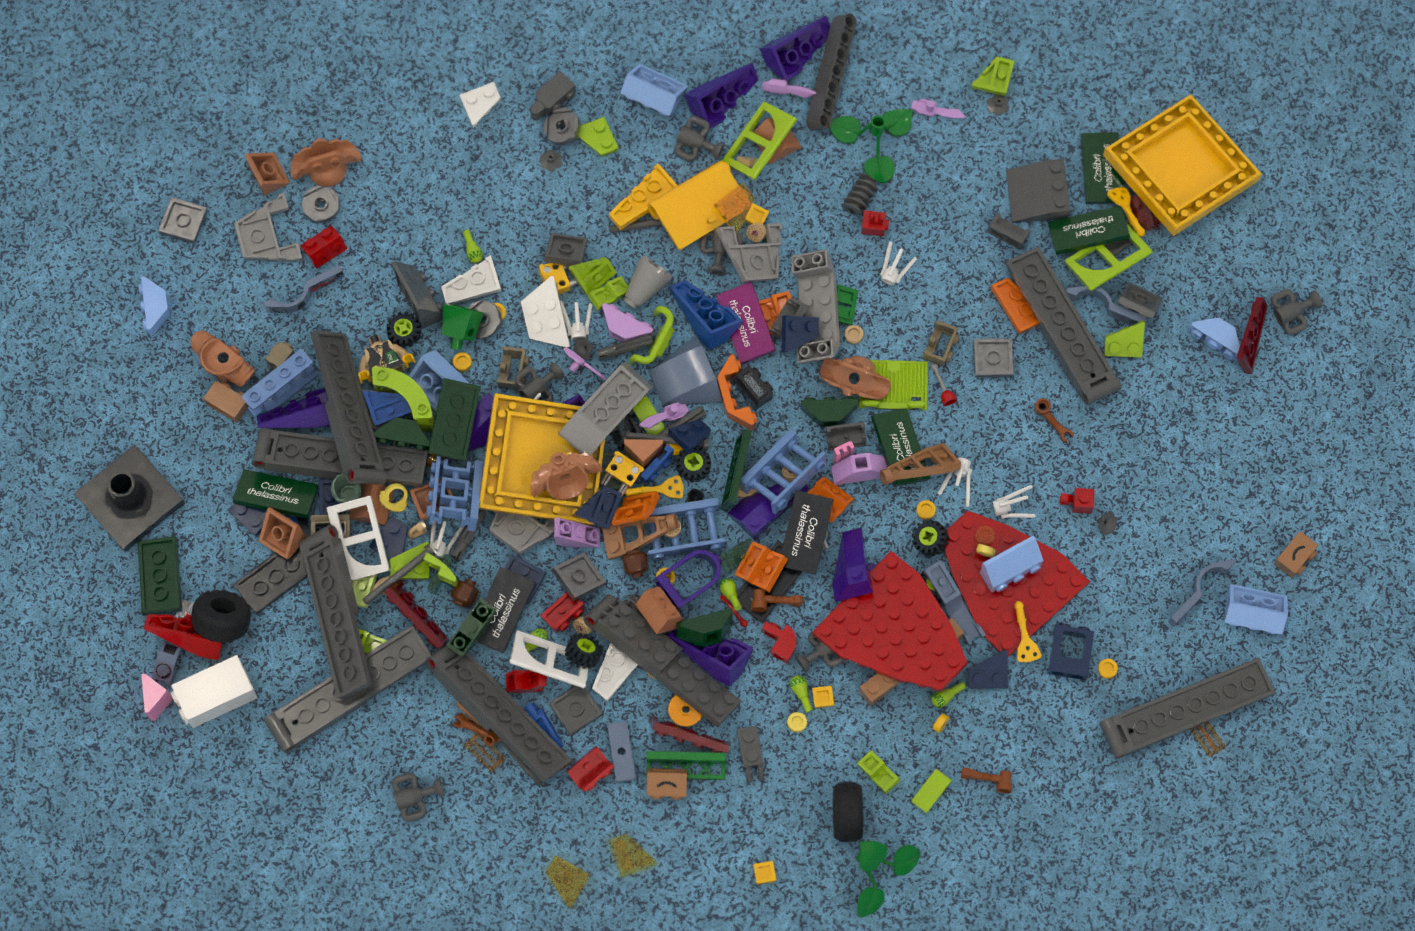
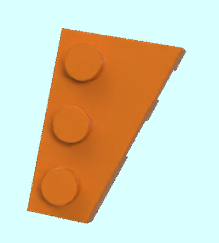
(1015, 305)

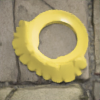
(400, 505)

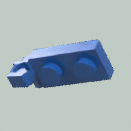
(543, 721)

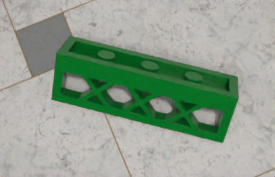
(689, 758)

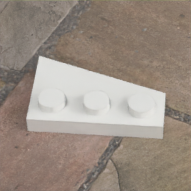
(475, 283)
(613, 672)

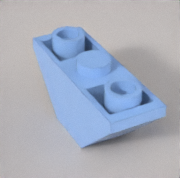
(154, 305)
(1218, 336)

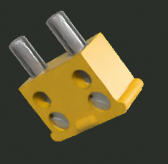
(560, 276)
(624, 468)

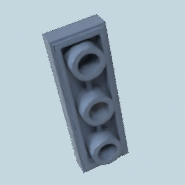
(620, 740)

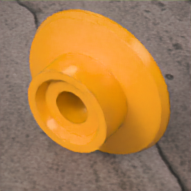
(678, 716)

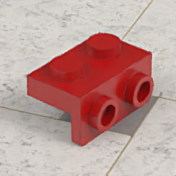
(324, 246)
(562, 612)
(590, 769)

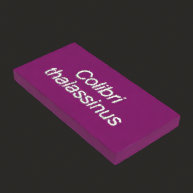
(753, 335)

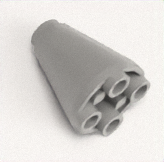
(645, 282)

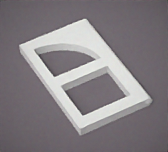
(356, 569)
(521, 658)

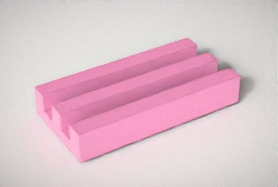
(846, 449)

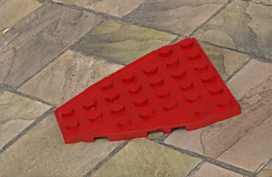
(1040, 592)
(896, 629)

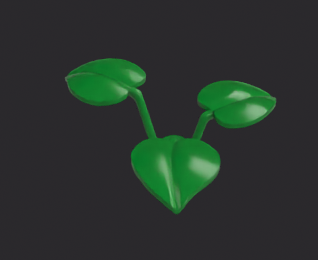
(895, 121)
(869, 859)

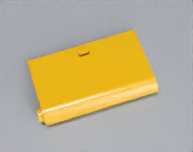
(691, 204)

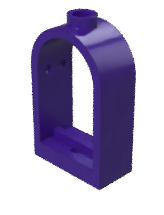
(662, 581)

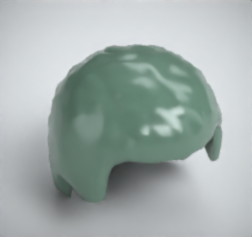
(344, 491)

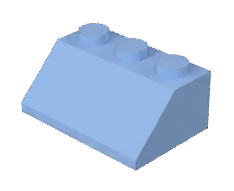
(653, 89)
(429, 375)
(1012, 565)
(1256, 609)

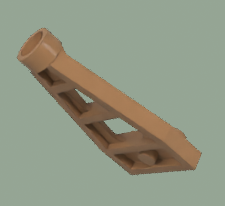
(939, 454)
(615, 539)

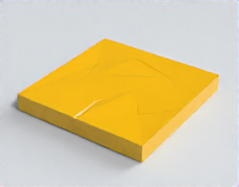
(1182, 164)
(518, 443)

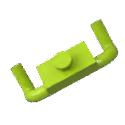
(661, 340)

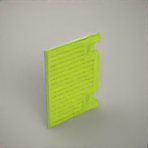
(907, 381)

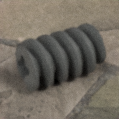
(859, 195)

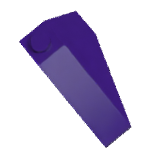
(790, 52)
(715, 97)
(298, 414)
(481, 423)
(755, 512)
(852, 567)
(721, 660)

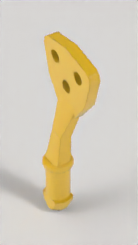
(1122, 198)
(663, 488)
(1025, 640)

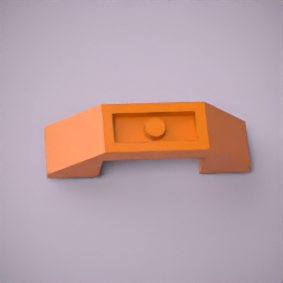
(741, 416)

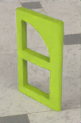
(783, 124)
(1095, 278)

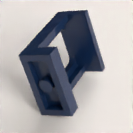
(1069, 666)

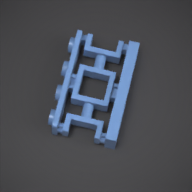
(280, 384)
(469, 495)

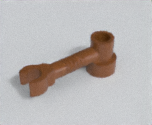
(1051, 419)
(760, 600)
(489, 737)
(1003, 780)

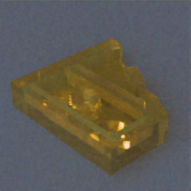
(735, 206)
(629, 855)
(567, 879)

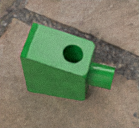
(460, 324)

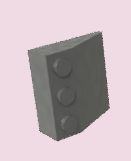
(1038, 191)
(417, 294)

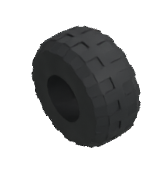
(221, 616)
(847, 811)

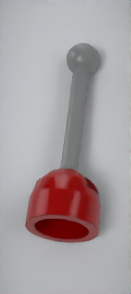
(947, 395)

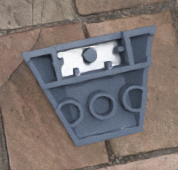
(686, 376)

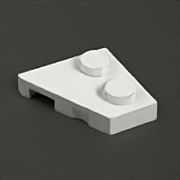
(480, 101)

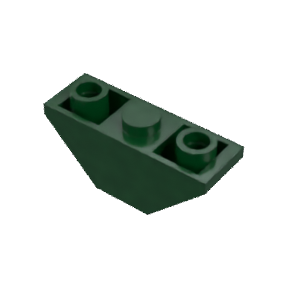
(829, 410)
(403, 433)
(472, 628)
(706, 628)

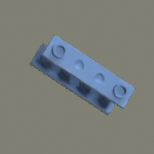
(775, 456)
(690, 510)

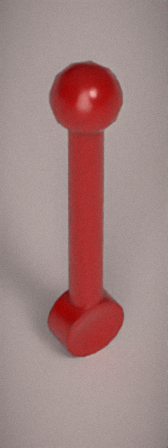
(743, 623)

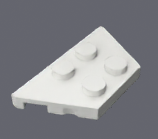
(545, 315)

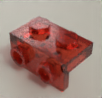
(1143, 214)

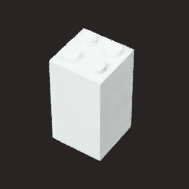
(213, 692)

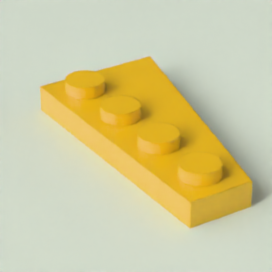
(635, 205)

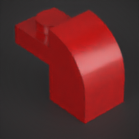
(785, 641)
(524, 681)

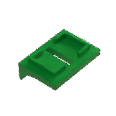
(849, 297)

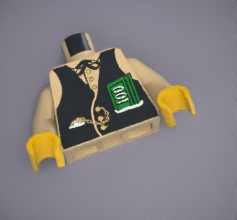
(383, 355)

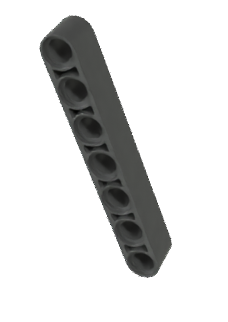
(831, 72)

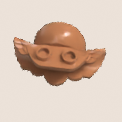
(324, 161)
(208, 349)
(870, 385)
(564, 475)

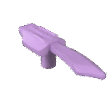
(780, 86)
(930, 108)
(578, 361)
(670, 413)

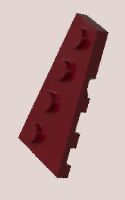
(1250, 342)
(417, 614)
(670, 728)

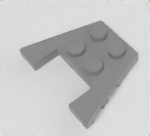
(258, 234)
(753, 261)
(520, 531)

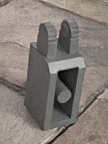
(552, 96)

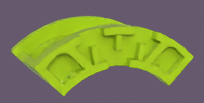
(397, 382)

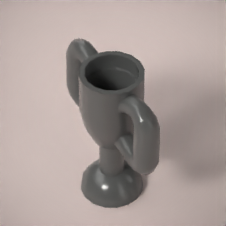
(696, 140)
(717, 248)
(1292, 310)
(537, 385)
(821, 651)
(413, 795)

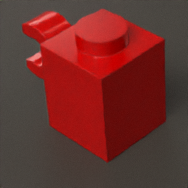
(874, 223)
(1081, 500)

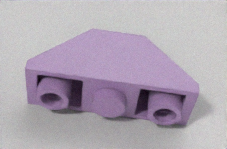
(624, 326)
(858, 468)
(575, 534)

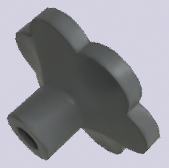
(997, 108)
(553, 163)
(583, 348)
(1107, 523)

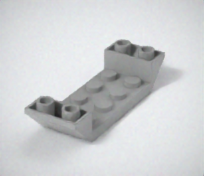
(819, 292)
(605, 409)

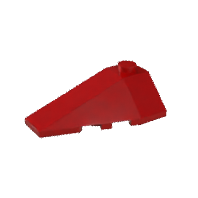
(181, 633)

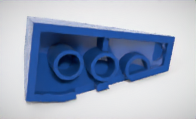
(708, 318)

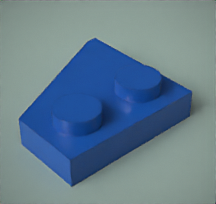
(386, 406)
(662, 461)

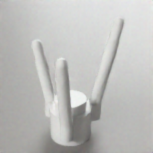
(890, 274)
(578, 328)
(964, 471)
(1002, 505)
(439, 546)

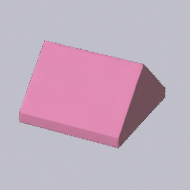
(155, 697)

